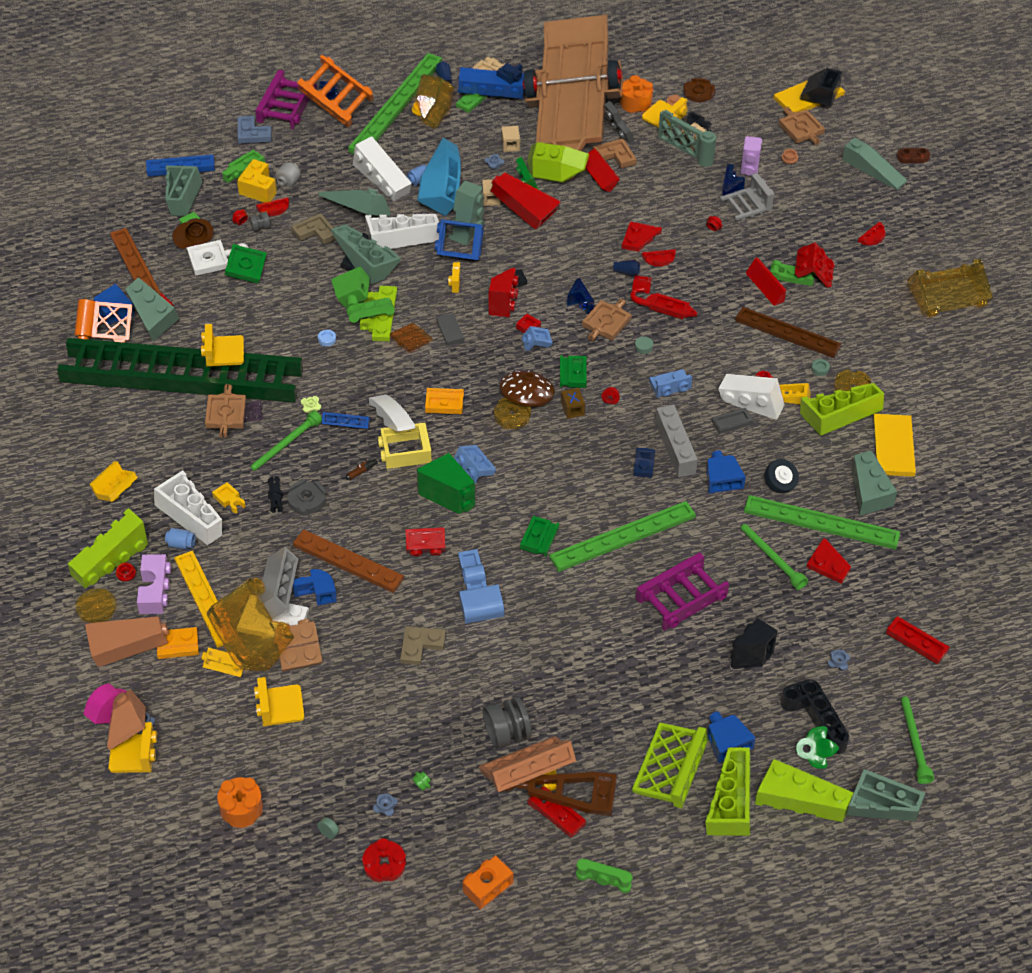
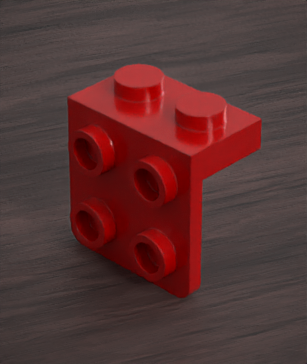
(813, 259)

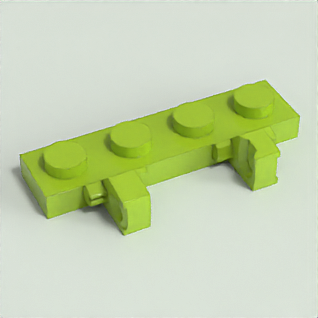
(382, 324)

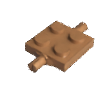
(801, 126)
(606, 320)
(225, 411)

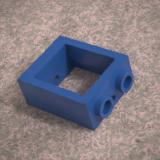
(477, 242)

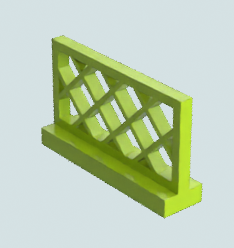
(688, 769)

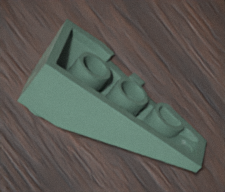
(365, 201)

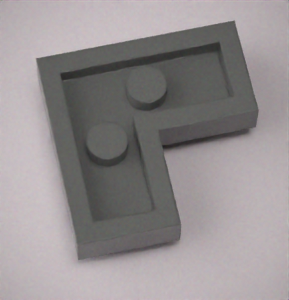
(617, 123)

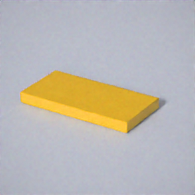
(791, 98)
(894, 444)

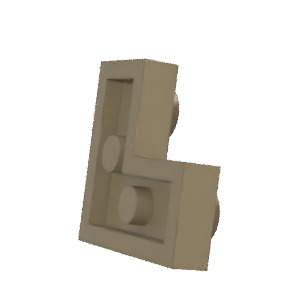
(316, 226)
(418, 638)

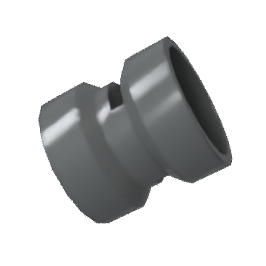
(259, 221)

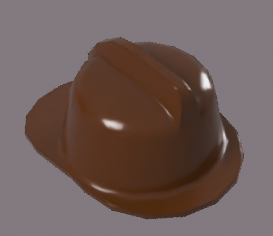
(192, 233)

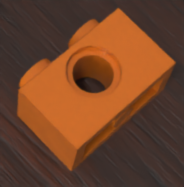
(483, 893)

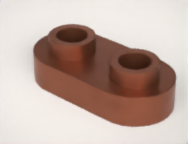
(913, 155)

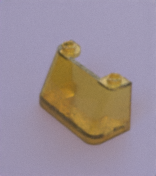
(951, 288)
(248, 629)

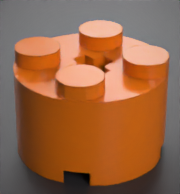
(636, 94)
(240, 802)

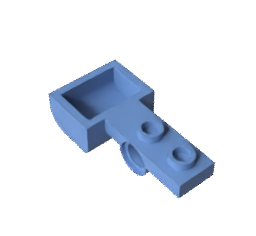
(478, 600)

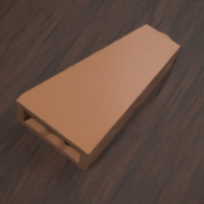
(124, 638)

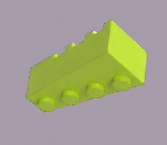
(842, 407)
(109, 550)
(802, 793)
(731, 803)

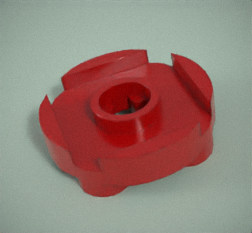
(384, 872)

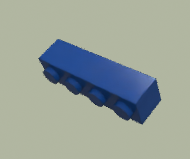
(346, 420)

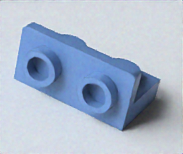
(671, 383)
(474, 462)

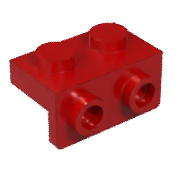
(425, 541)

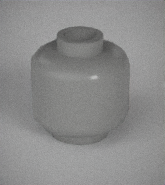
(288, 174)

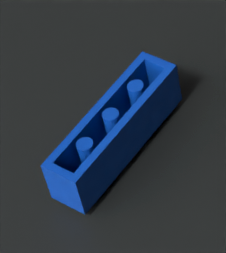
(488, 83)

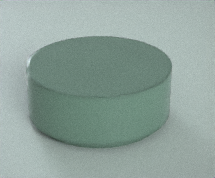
(644, 345)
(820, 367)
(328, 827)

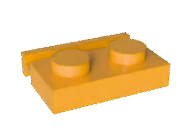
(444, 401)
(180, 643)

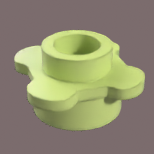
(310, 404)

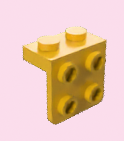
(652, 115)
(221, 349)
(279, 704)
(135, 753)

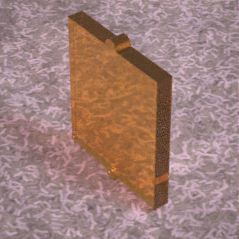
(411, 337)

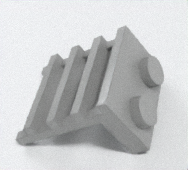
(758, 194)

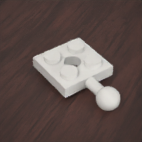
(212, 249)

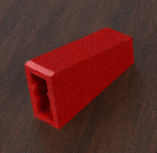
(524, 200)

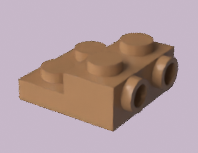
(303, 649)

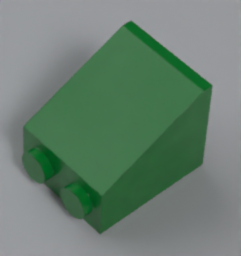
(446, 484)

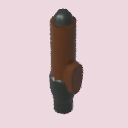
(361, 468)

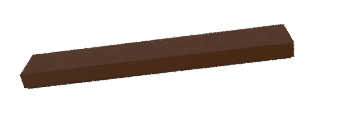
(788, 332)

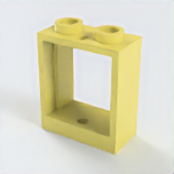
(405, 458)

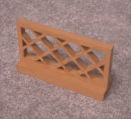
(528, 763)

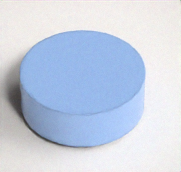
(327, 337)

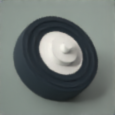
(781, 476)

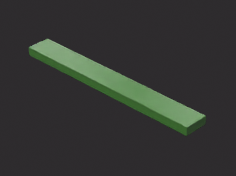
(822, 522)
(622, 536)

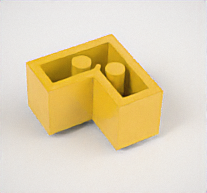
(256, 182)

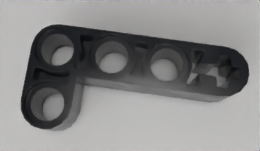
(811, 702)

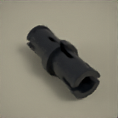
(275, 494)

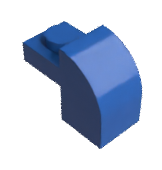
(318, 583)

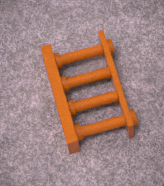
(332, 106)

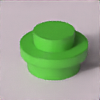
(421, 780)

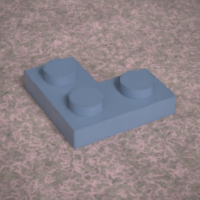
(249, 133)

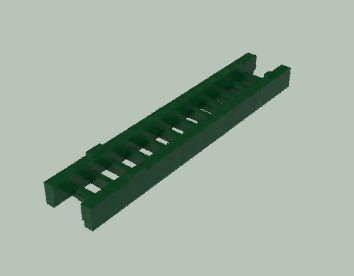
(171, 382)

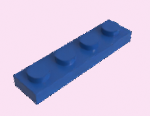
(158, 166)

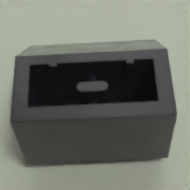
(822, 87)
(754, 645)

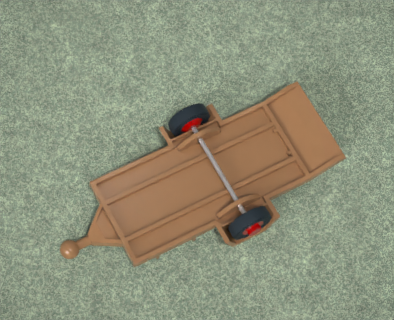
(573, 82)

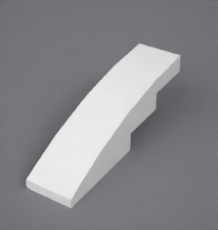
(392, 413)

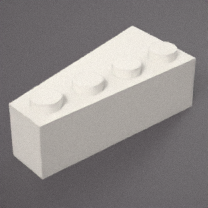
(380, 169)
(402, 230)
(188, 508)

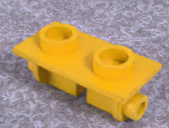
(220, 662)

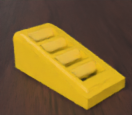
(796, 392)

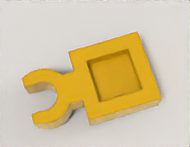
(454, 280)
(227, 495)

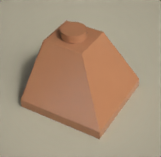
(125, 719)

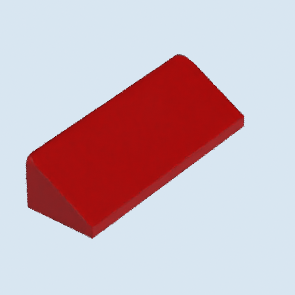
(601, 171)
(766, 282)

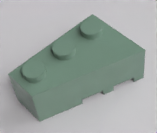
(182, 188)
(468, 209)
(152, 308)
(872, 484)
(885, 798)

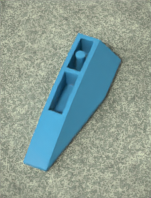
(441, 178)

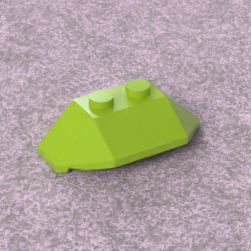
(555, 161)

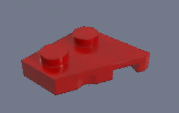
(639, 235)
(829, 562)

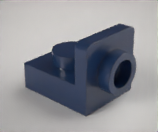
(509, 73)
(644, 462)

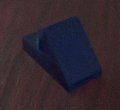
(333, 93)
(732, 182)
(579, 295)

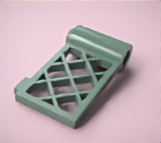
(703, 145)

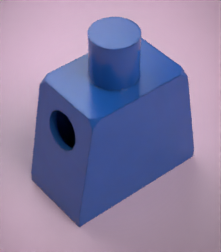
(113, 295)
(724, 473)
(728, 733)

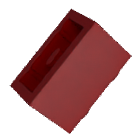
(502, 293)

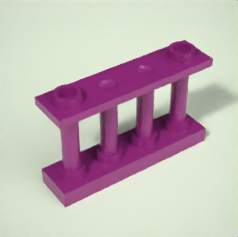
(269, 101)
(679, 574)

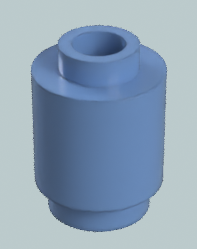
(415, 174)
(180, 539)

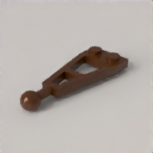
(602, 794)

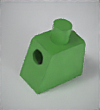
(351, 286)

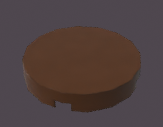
(699, 90)

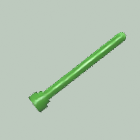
(313, 419)
(797, 579)
(924, 773)

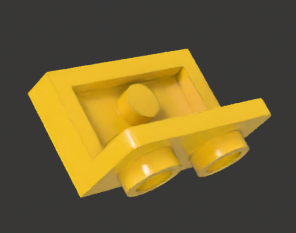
(112, 482)

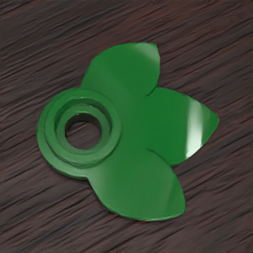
(820, 747)

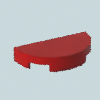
(274, 207)
(874, 235)
(659, 258)

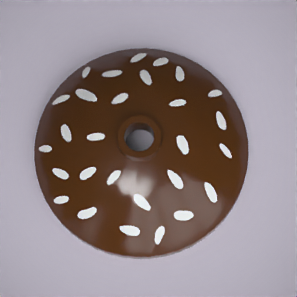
(527, 388)

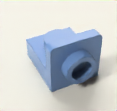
(537, 337)

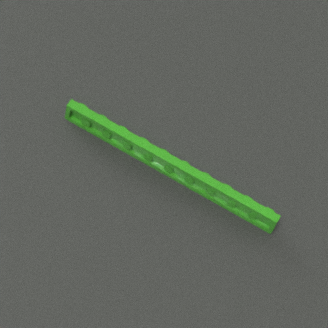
(397, 101)

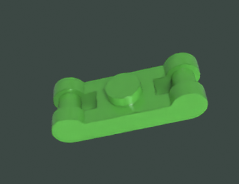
(789, 274)
(370, 309)
(604, 874)

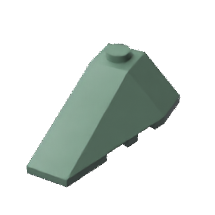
(873, 163)
(374, 259)

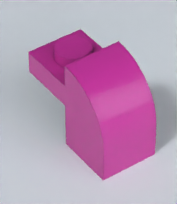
(100, 703)

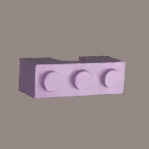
(152, 598)

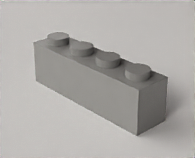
(676, 441)
(278, 581)

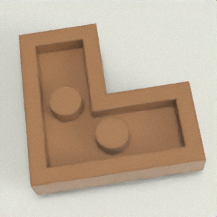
(619, 150)

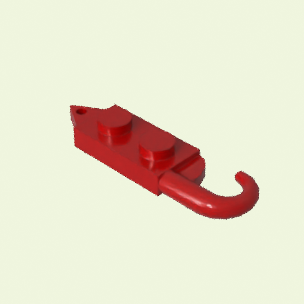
(664, 304)

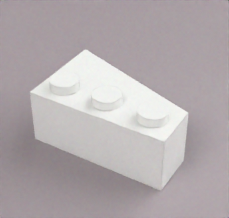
(753, 393)

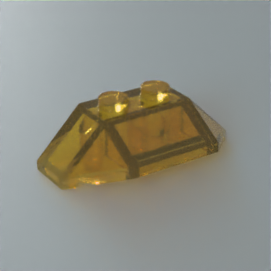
(433, 99)

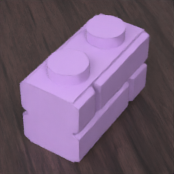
(751, 155)

